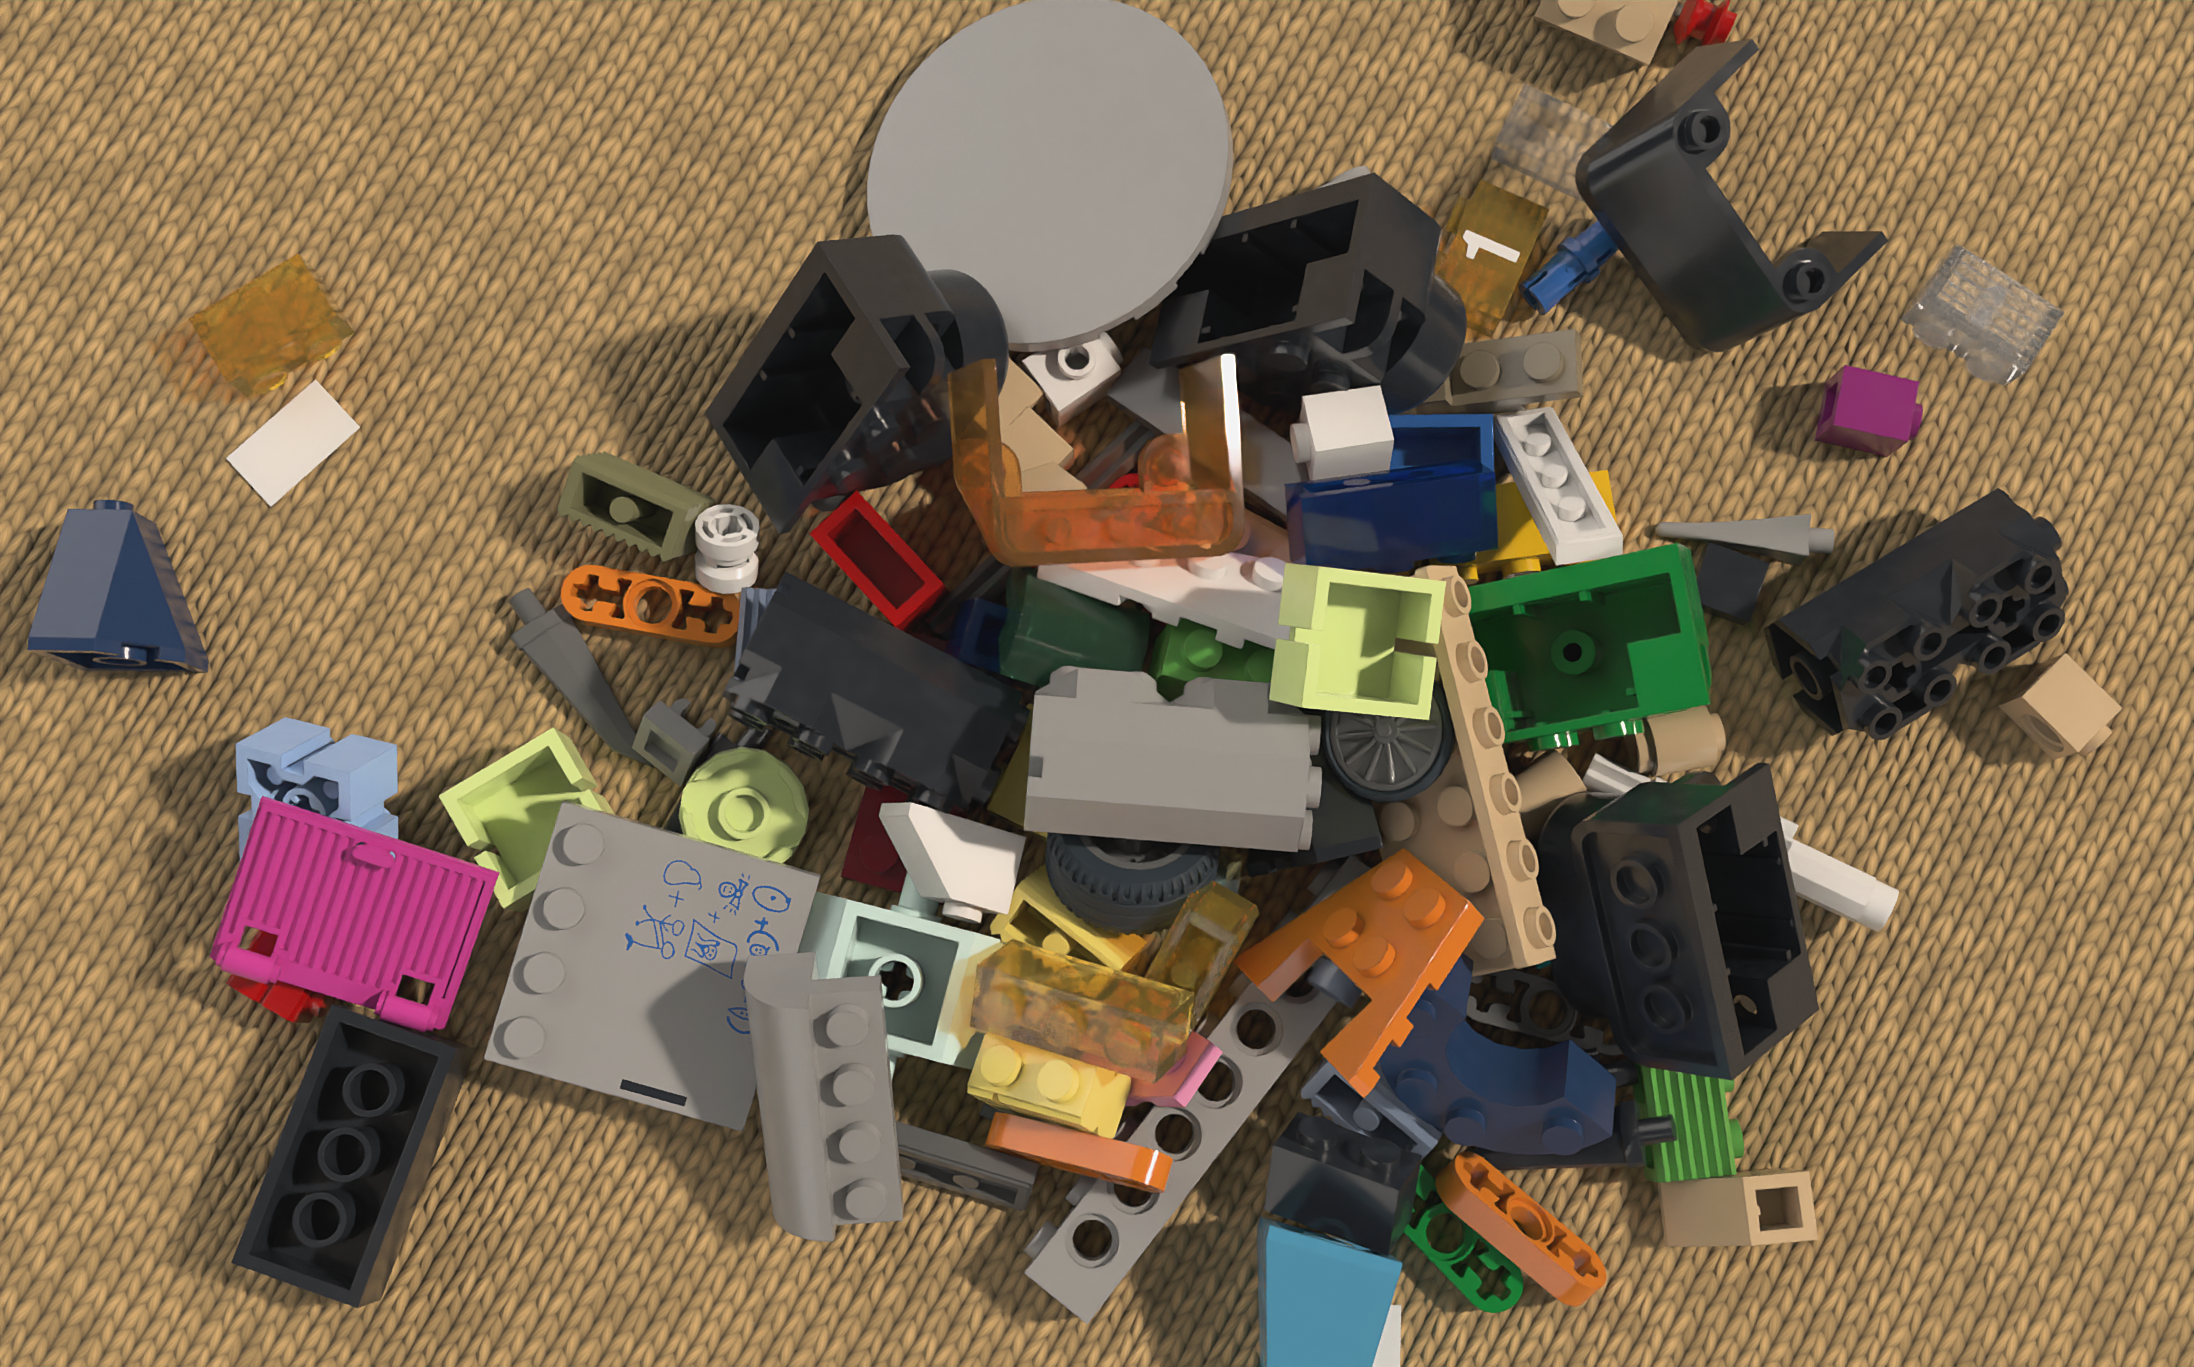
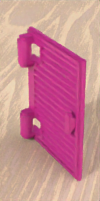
(353, 913)

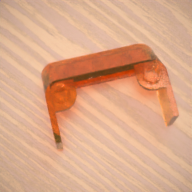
(1185, 497)

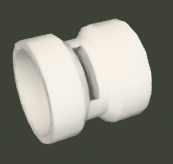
(726, 548)

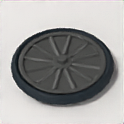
(1389, 754)

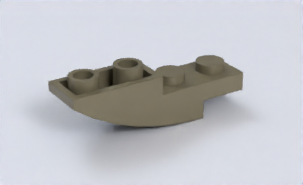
(1509, 374)

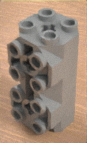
(1187, 770)

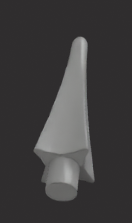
(1778, 537)

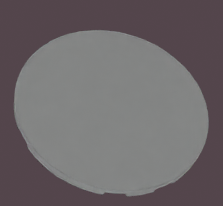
(1058, 164)

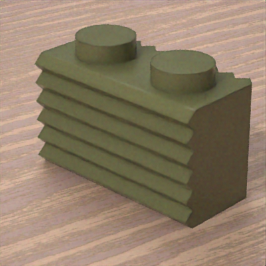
(633, 505)

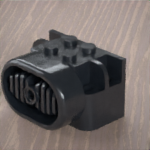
(1320, 299)
(853, 375)
(1679, 920)

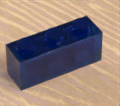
(1393, 517)

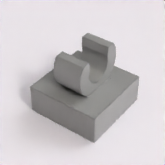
(671, 741)

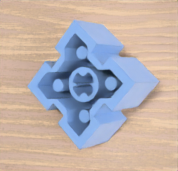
(311, 771)

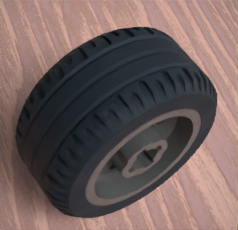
(1127, 882)

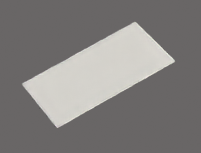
(293, 443)

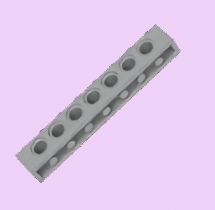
(1087, 1281)

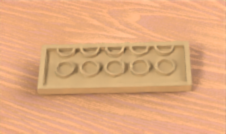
(1470, 816)

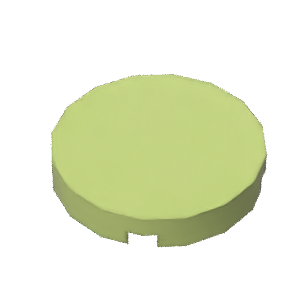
(746, 804)

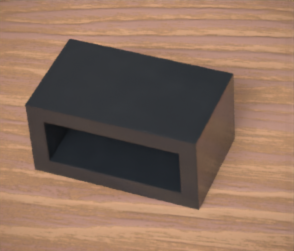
(1342, 1182)

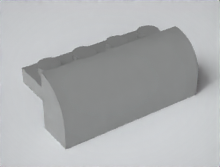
(823, 1095)

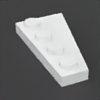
(1223, 592)

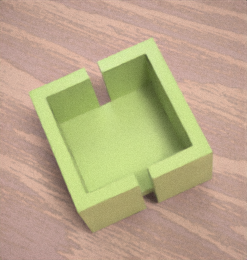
(1345, 641)
(516, 809)

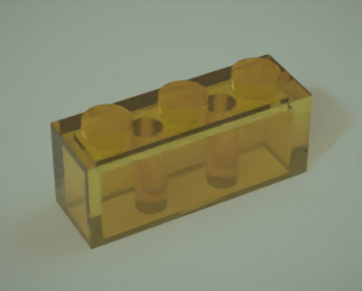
(1082, 1010)

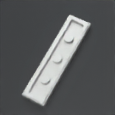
(1556, 486)

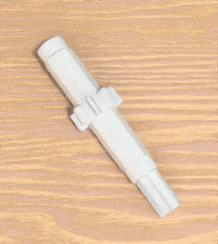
(1814, 874)

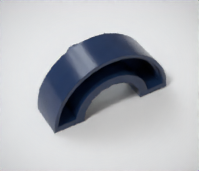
(1496, 1092)

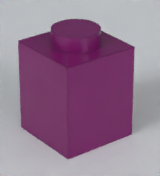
(1869, 411)

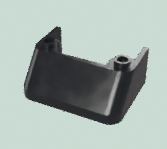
(1680, 230)

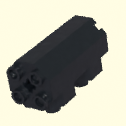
(1894, 632)
(875, 699)

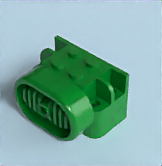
(1637, 636)

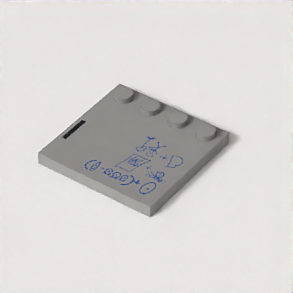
(642, 964)

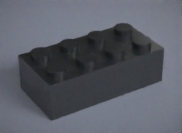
(353, 1156)

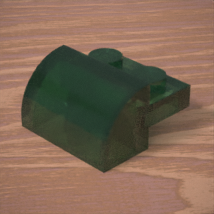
(1063, 628)

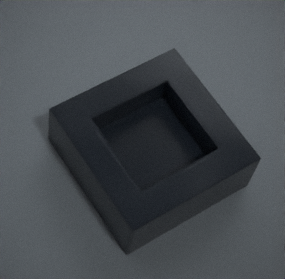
(1729, 583)

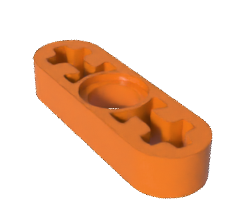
(605, 613)
(1079, 1152)
(1548, 1252)

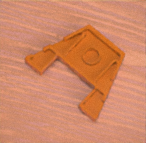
(1389, 936)

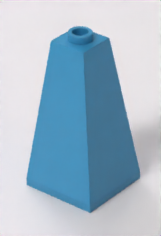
(1320, 1298)

